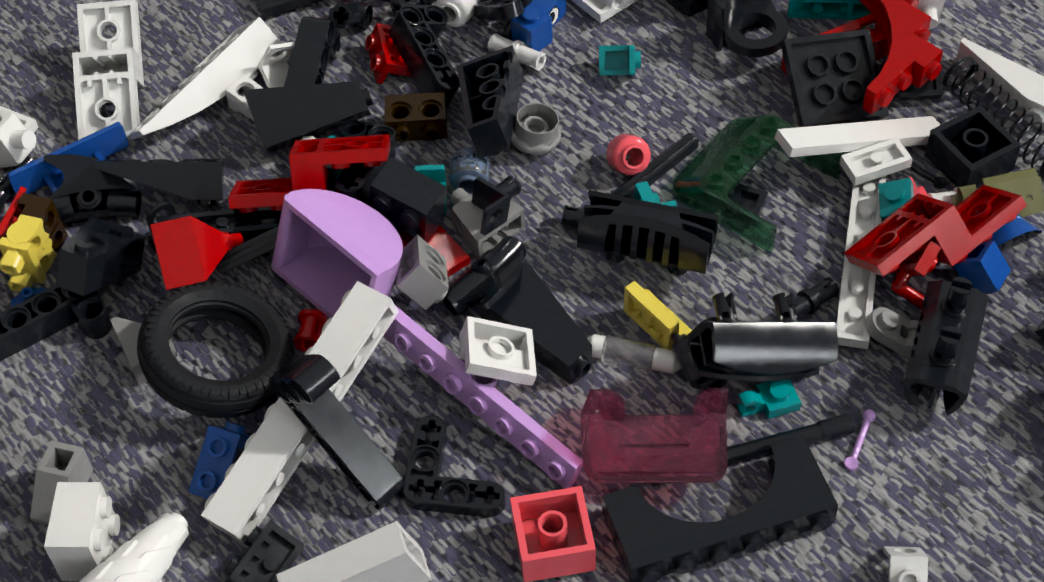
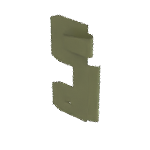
(1020, 182)

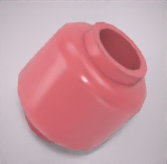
(628, 154)

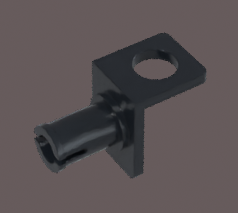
(494, 201)

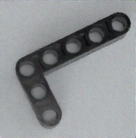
(305, 390)

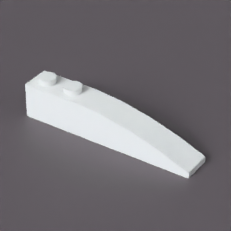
(222, 67)

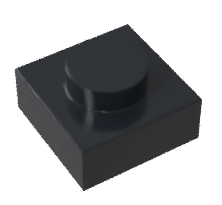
(750, 198)

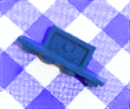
(96, 145)

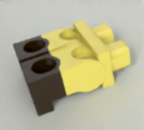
(32, 242)

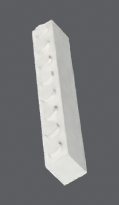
(282, 440)

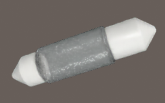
(633, 354)

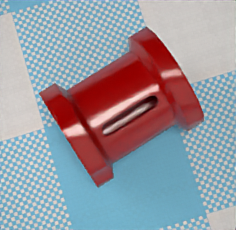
(309, 328)

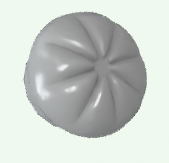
(536, 129)

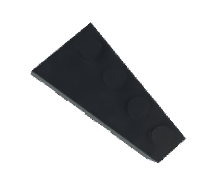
(491, 99)

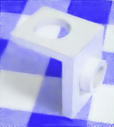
(275, 68)
(907, 564)

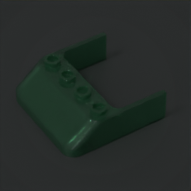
(725, 162)

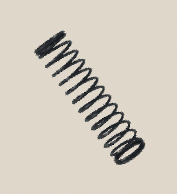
(967, 78)

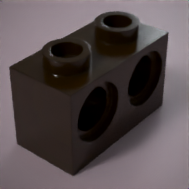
(417, 116)

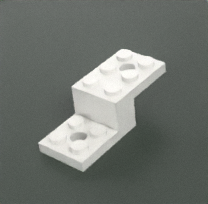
(108, 67)

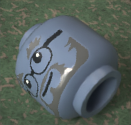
(466, 167)

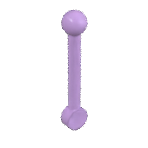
(851, 462)

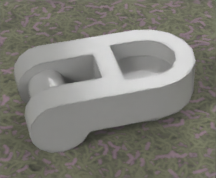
(886, 328)

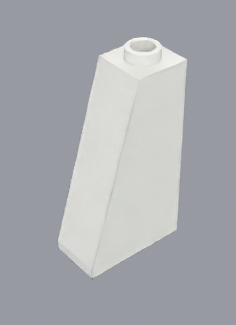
(376, 557)

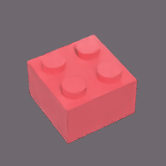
(553, 534)

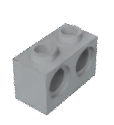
(422, 273)

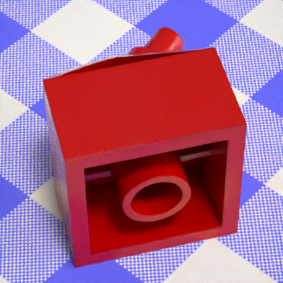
(190, 249)

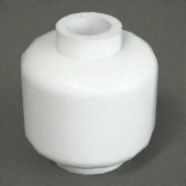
(457, 10)

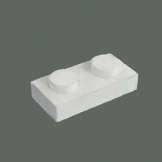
(875, 161)

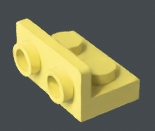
(652, 315)

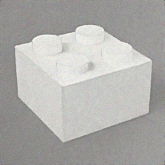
(80, 529)

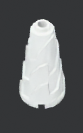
(145, 555)

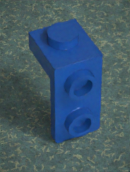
(216, 456)

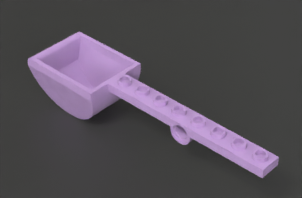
(335, 241)

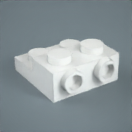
(498, 351)

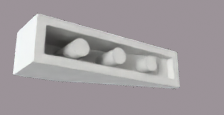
(1019, 81)

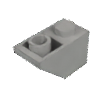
(59, 464)

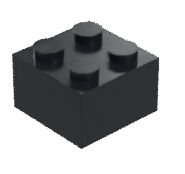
(972, 148)
(408, 200)

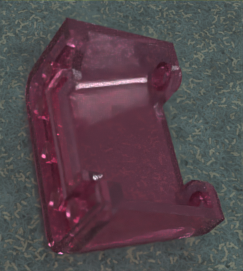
(655, 446)

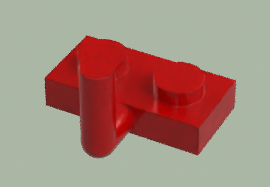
(915, 265)

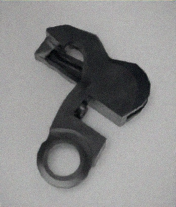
(728, 17)

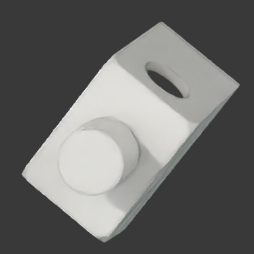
(14, 140)

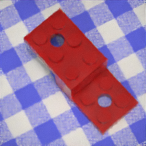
(310, 169)
(930, 219)

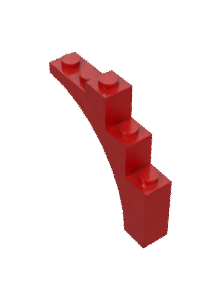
(909, 53)

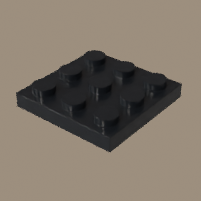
(831, 77)

